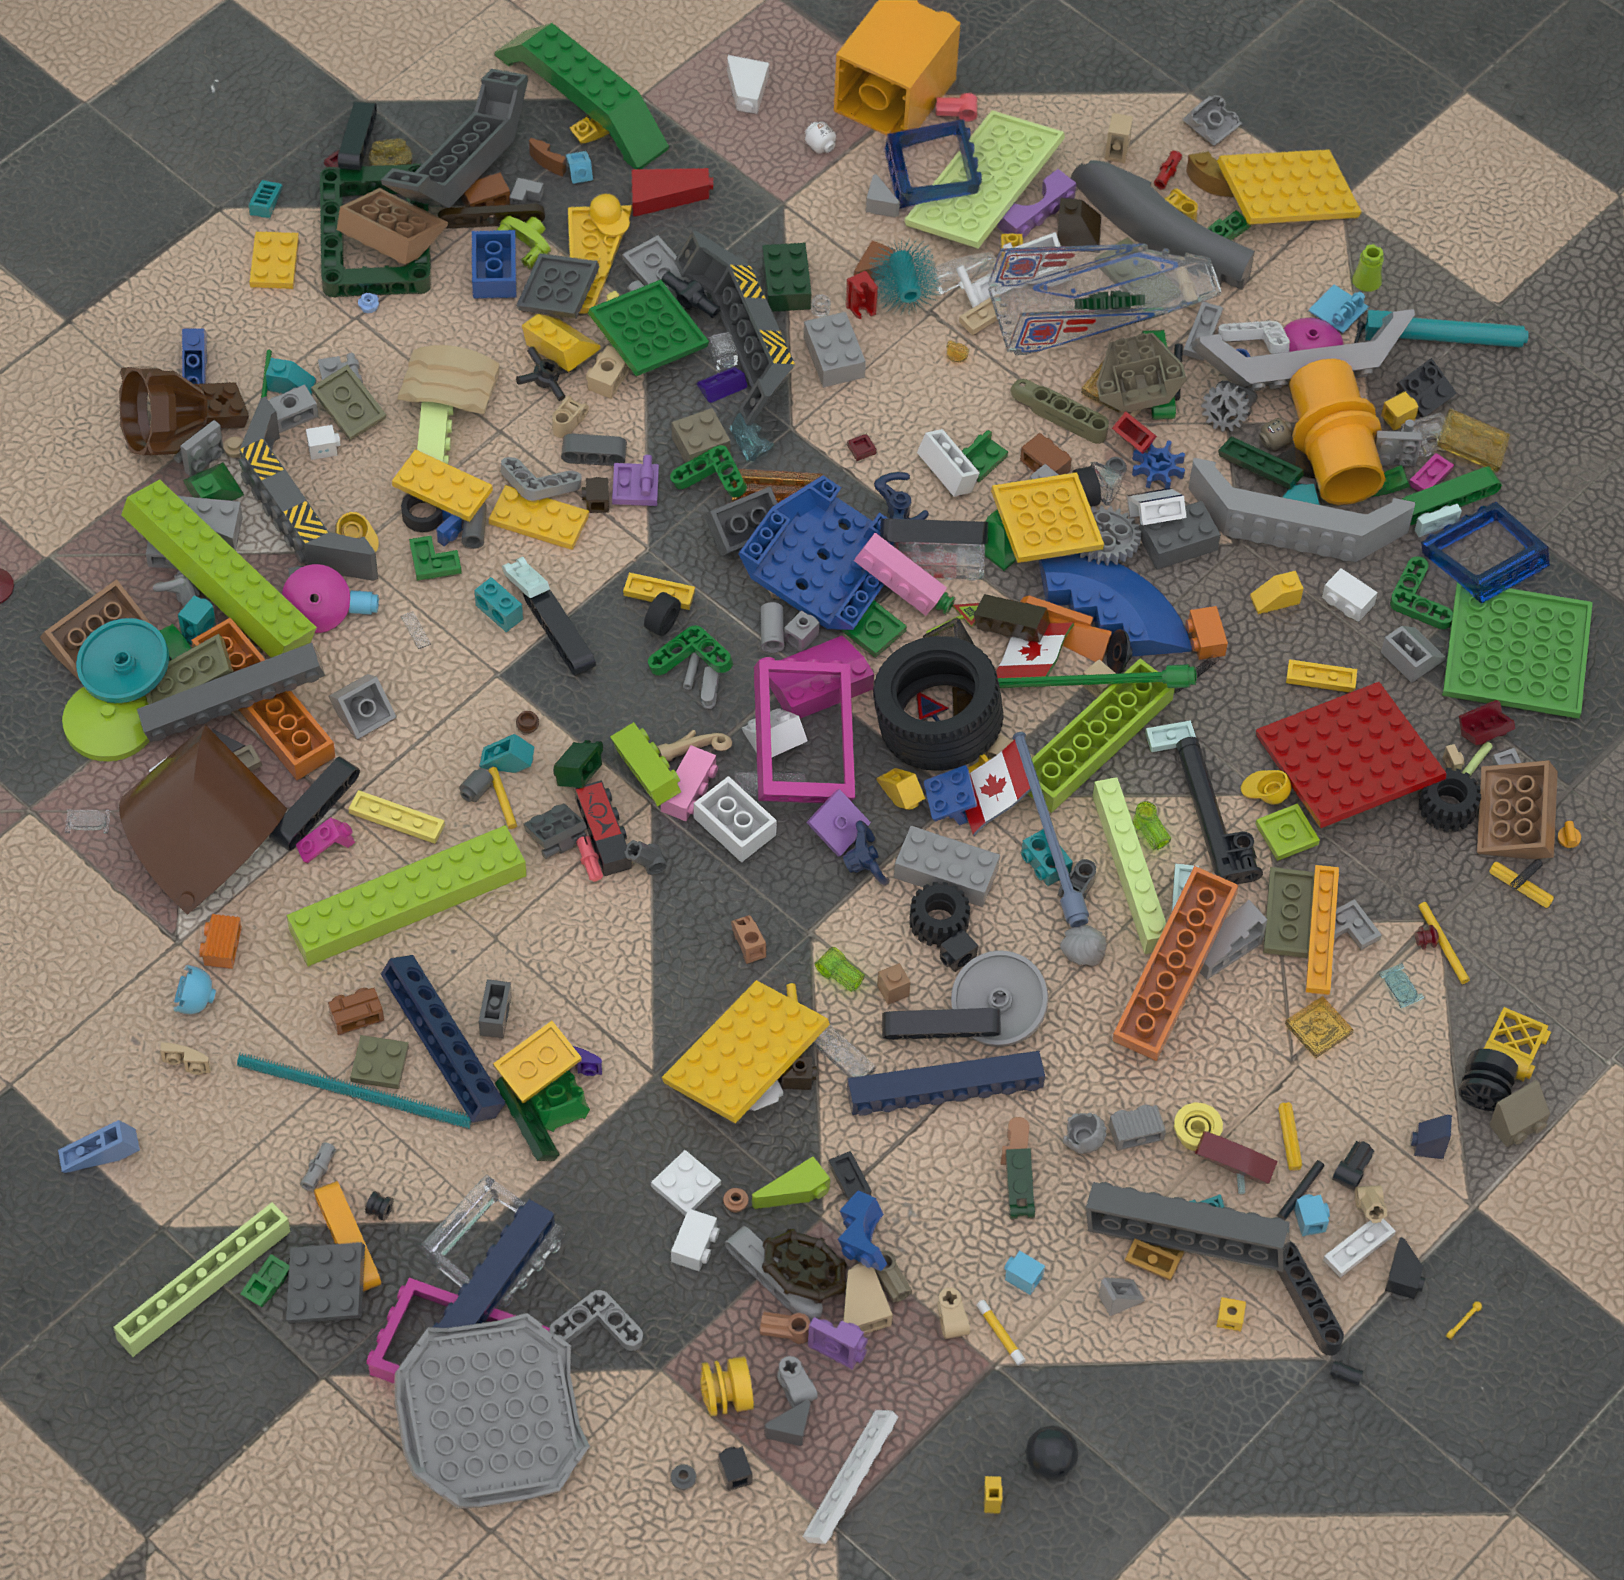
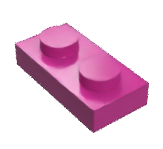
(1431, 473)

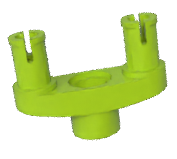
(530, 234)

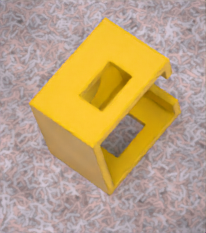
(1225, 1318)

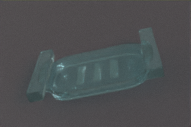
(1401, 986)

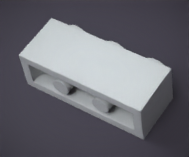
(948, 462)

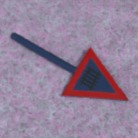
(929, 707)

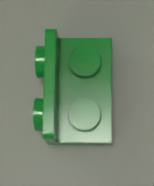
(985, 454)

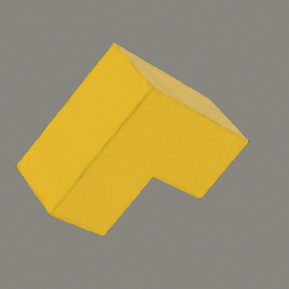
(992, 1494)

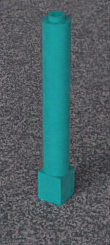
(1452, 331)

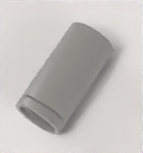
(772, 627)

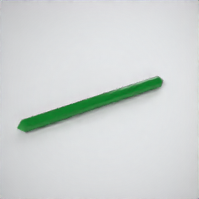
(264, 385)

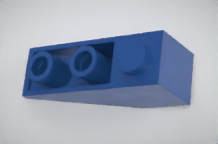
(194, 355)

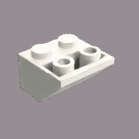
(785, 731)

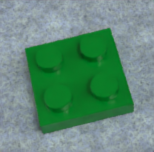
(876, 630)

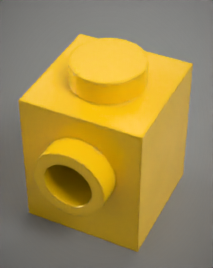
(1399, 410)

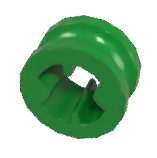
(945, 603)

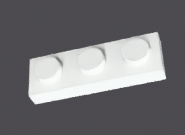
(1358, 1246)

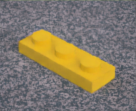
(648, 588)
(1321, 676)

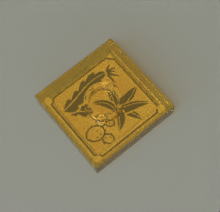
(1319, 1027)

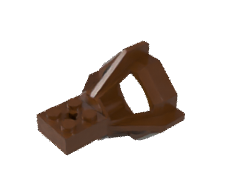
(176, 409)

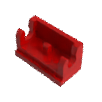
(861, 294)

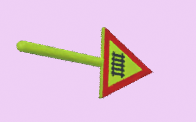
(966, 612)

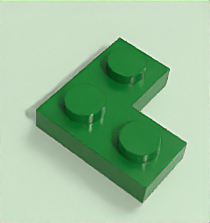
(432, 565)

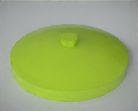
(103, 728)

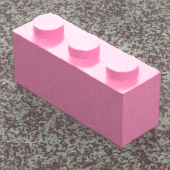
(694, 774)

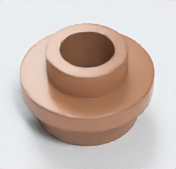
(735, 1206)

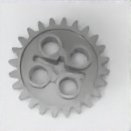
(1119, 536)

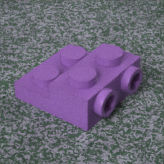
(840, 1344)

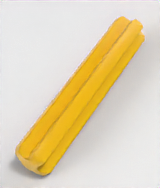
(1528, 888)
(1290, 1136)

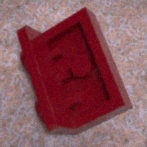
(1485, 723)

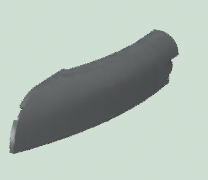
(1153, 221)

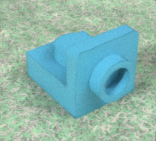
(579, 166)

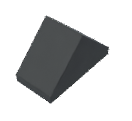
(789, 1426)

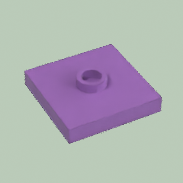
(836, 822)

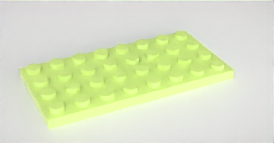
(1009, 158)

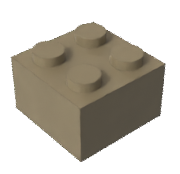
(699, 434)

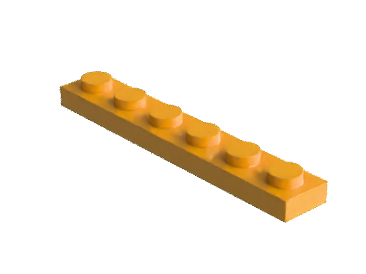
(1322, 930)

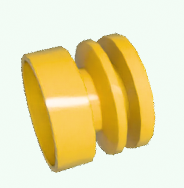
(727, 1386)

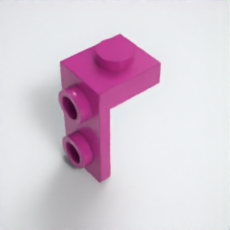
(323, 837)

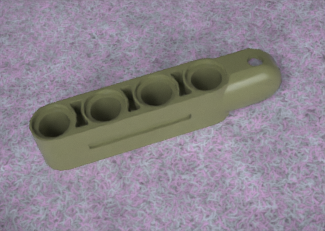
(1061, 410)

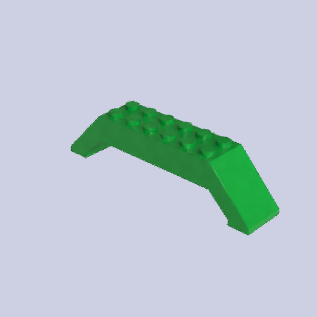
(591, 88)

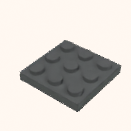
(558, 285)
(325, 1282)

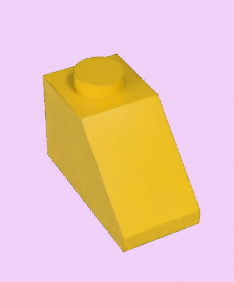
(1278, 593)
(902, 788)

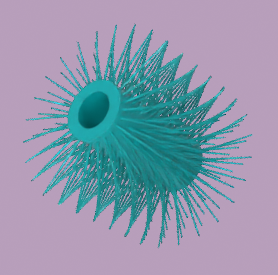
(905, 276)

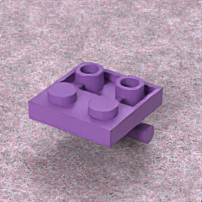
(636, 483)

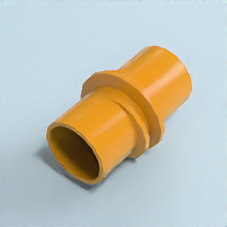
(1337, 431)

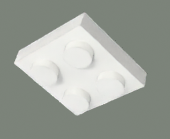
(686, 1183)

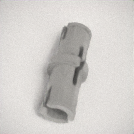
(318, 1166)

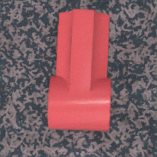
(964, 107)

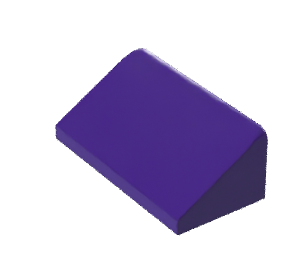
(722, 384)

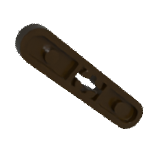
(479, 216)

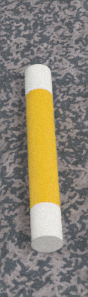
(1001, 1332)

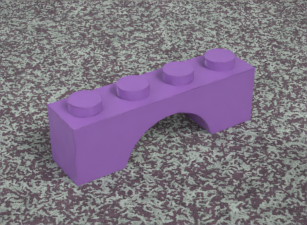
(1022, 218)

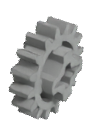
(1217, 411)

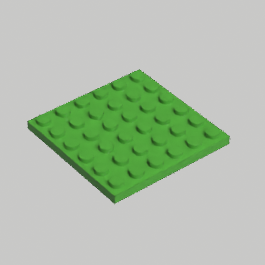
(1519, 651)

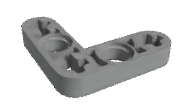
(538, 488)
(601, 1314)

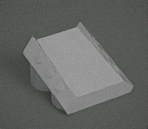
(1213, 120)

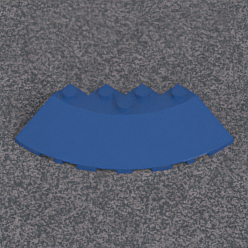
(1116, 601)

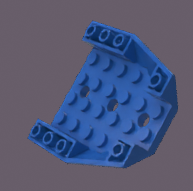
(787, 547)

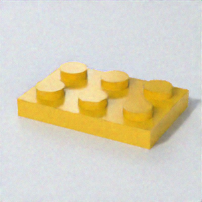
(274, 260)
(537, 1061)

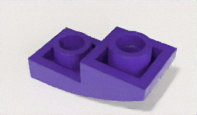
(590, 1063)

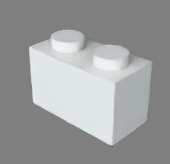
(1349, 595)
(694, 1240)

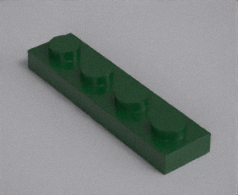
(1261, 462)
(529, 1124)

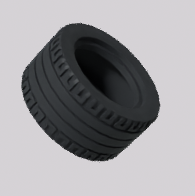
(930, 664)

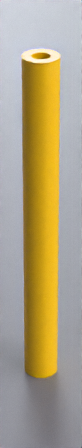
(1444, 944)

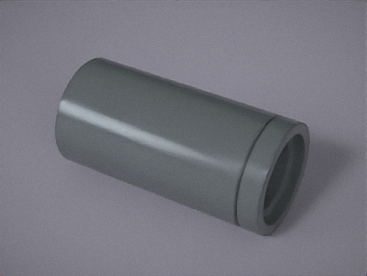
(474, 531)

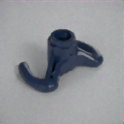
(897, 501)
(864, 855)

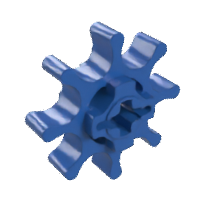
(1158, 464)

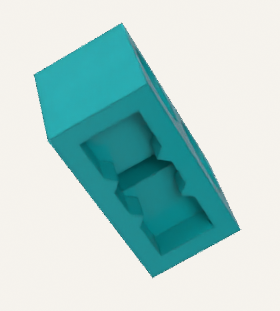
(498, 604)
(1042, 859)

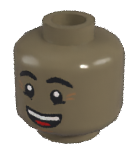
(1276, 434)

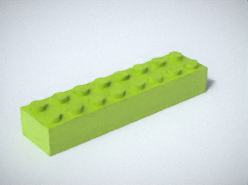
(1097, 735)

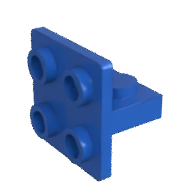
(951, 795)

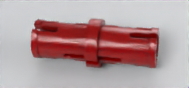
(1172, 161)

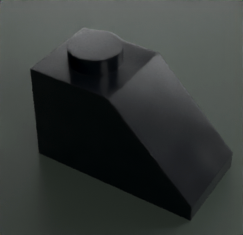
(1405, 1272)

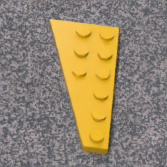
(591, 244)

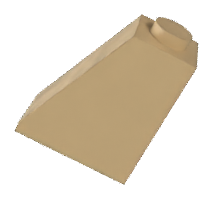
(865, 1300)

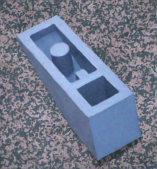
(100, 1147)

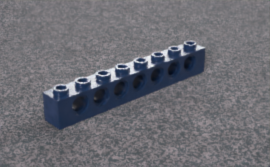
(442, 1038)

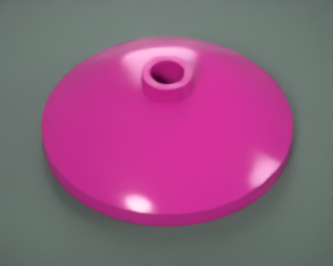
(1311, 334)
(332, 593)

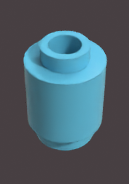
(363, 602)

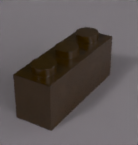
(1011, 618)

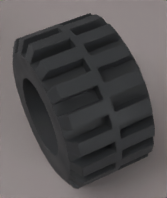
(1451, 815)
(938, 898)

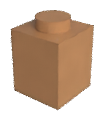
(893, 983)

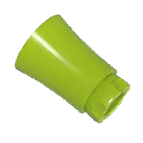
(1369, 269)

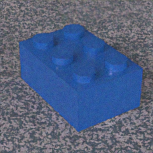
(494, 264)

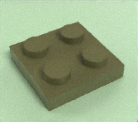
(379, 1062)

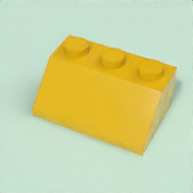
(558, 341)

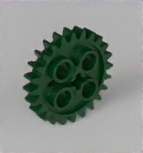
(1103, 301)

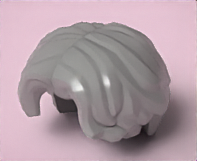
(1084, 945)
(1085, 1133)

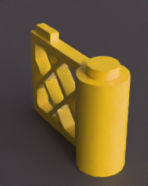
(1511, 1048)

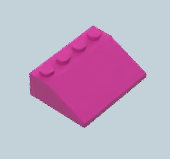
(814, 692)

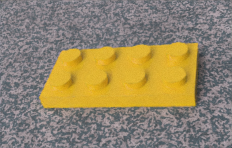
(442, 485)
(539, 519)

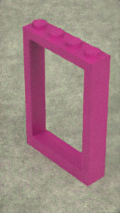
(800, 791)
(386, 1370)

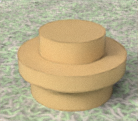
(232, 445)

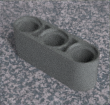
(593, 449)

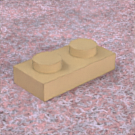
(978, 317)

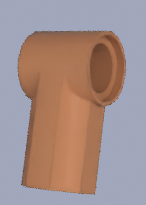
(783, 1326)

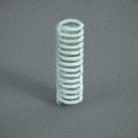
(1241, 1184)

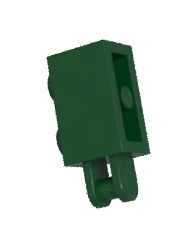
(578, 764)

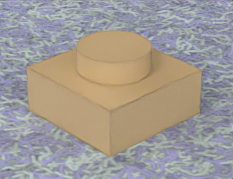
(1453, 758)

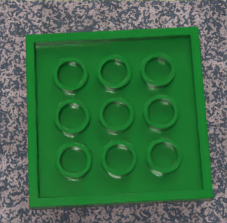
(648, 327)

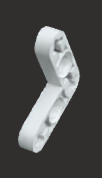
(1269, 331)

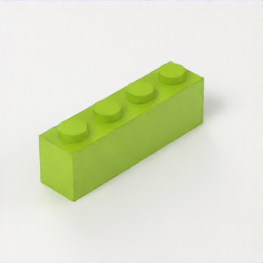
(646, 764)

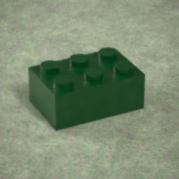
(786, 277)

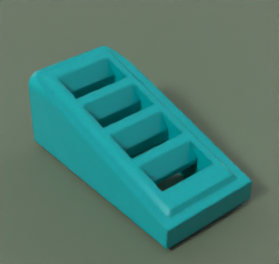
(265, 210)

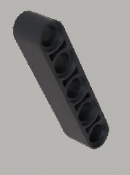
(357, 135)
(934, 531)
(561, 632)
(315, 803)
(941, 1023)
(1311, 1308)

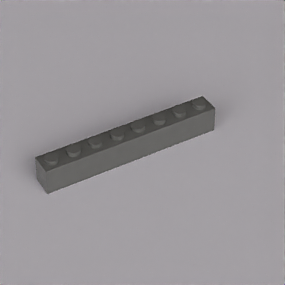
(231, 692)

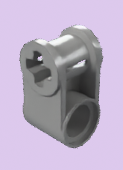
(796, 1385)

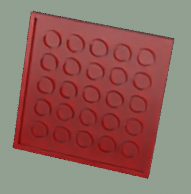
(1350, 754)

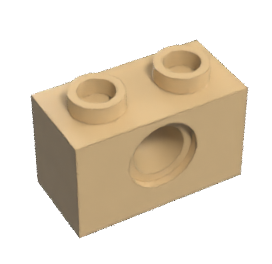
(1118, 138)
(607, 373)

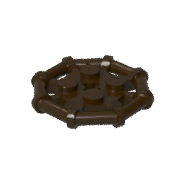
(791, 1262)

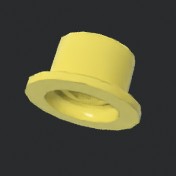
(1195, 1119)

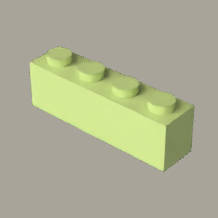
(434, 430)

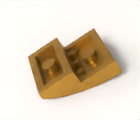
(1154, 1258)

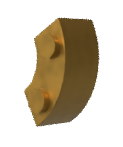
(1207, 175)

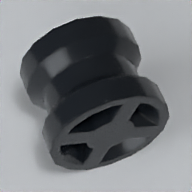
(379, 1205)

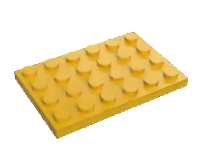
(1289, 186)
(745, 1051)

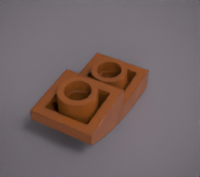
(551, 161)

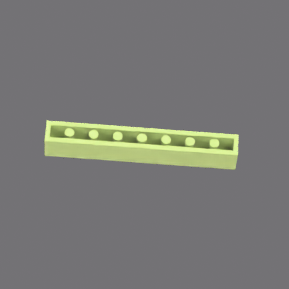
(1129, 862)
(202, 1279)

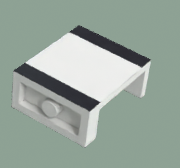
(1157, 506)

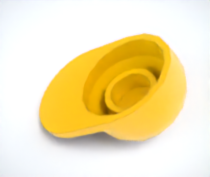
(608, 215)
(357, 526)
(1269, 785)

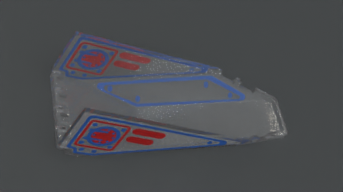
(1038, 285)

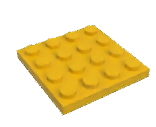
(1047, 517)

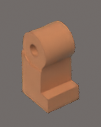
(749, 939)
(1017, 1135)

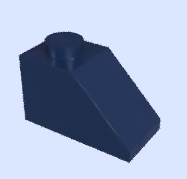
(1432, 1137)

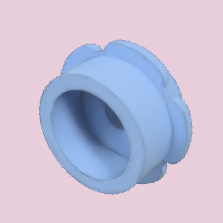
(371, 306)

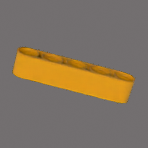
(344, 1227)

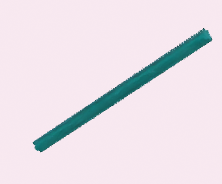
(354, 1091)

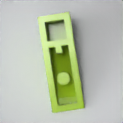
(794, 1187)

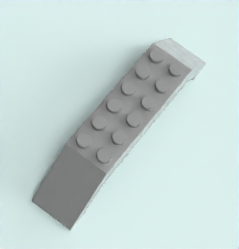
(1278, 368)
(1294, 522)

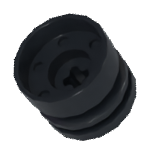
(1487, 1078)

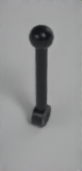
(1360, 325)

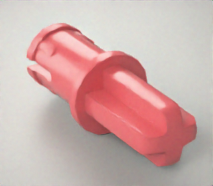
(589, 858)

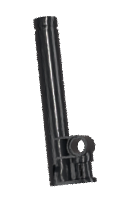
(1224, 849)

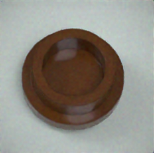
(527, 722)

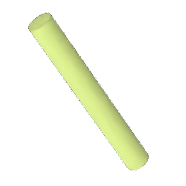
(1477, 759)

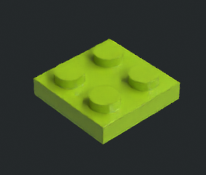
(1287, 832)

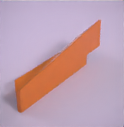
(1082, 638)

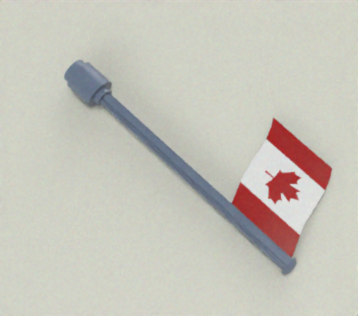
(1003, 784)

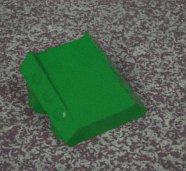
(560, 1102)

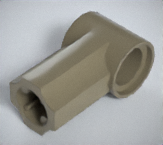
(893, 1279)

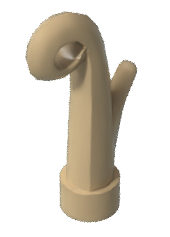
(718, 740)

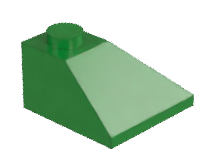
(214, 484)
(998, 547)

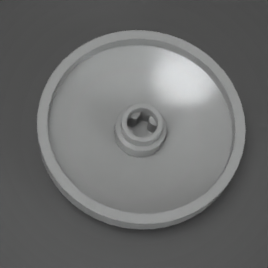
(1005, 983)

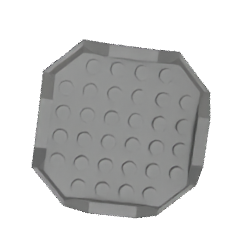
(489, 1412)

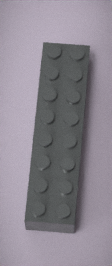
(1188, 1226)

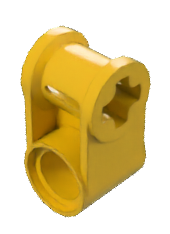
(1183, 203)

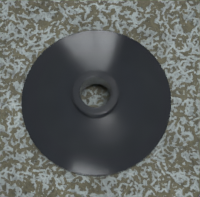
(1118, 651)

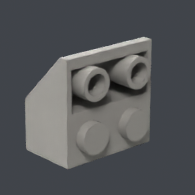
(1411, 652)

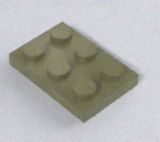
(348, 402)

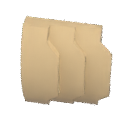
(450, 377)

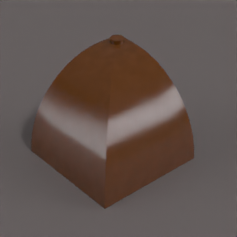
(198, 818)

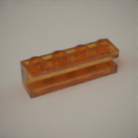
(782, 483)

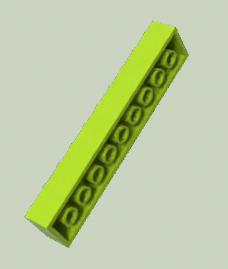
(217, 570)
(406, 895)

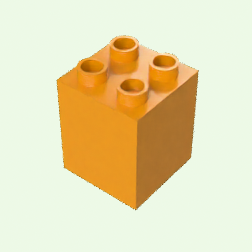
(896, 65)

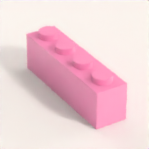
(900, 574)

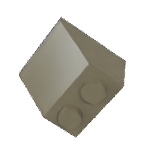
(1520, 1115)

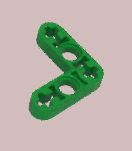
(713, 465)
(1409, 595)
(693, 645)

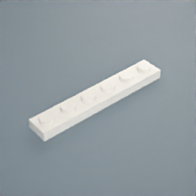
(850, 1477)

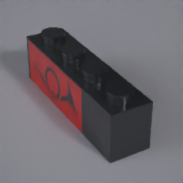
(603, 827)

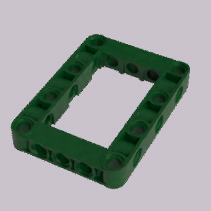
(385, 280)

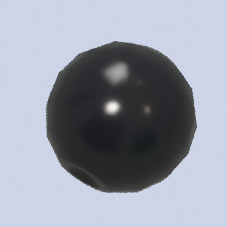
(1052, 1452)

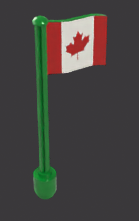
(1031, 663)

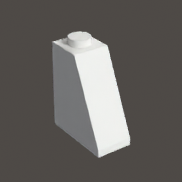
(748, 82)

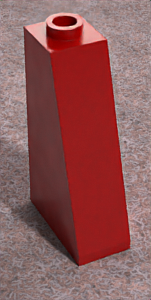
(668, 188)

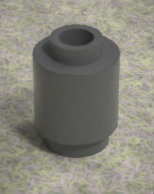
(476, 785)

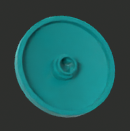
(122, 660)

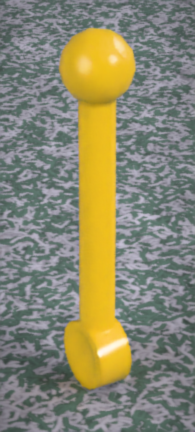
(1477, 1306)

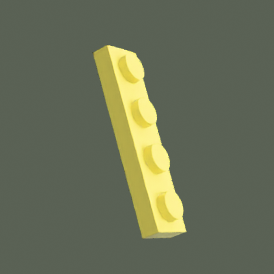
(396, 817)

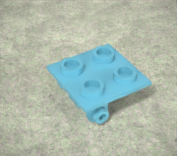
(1339, 308)

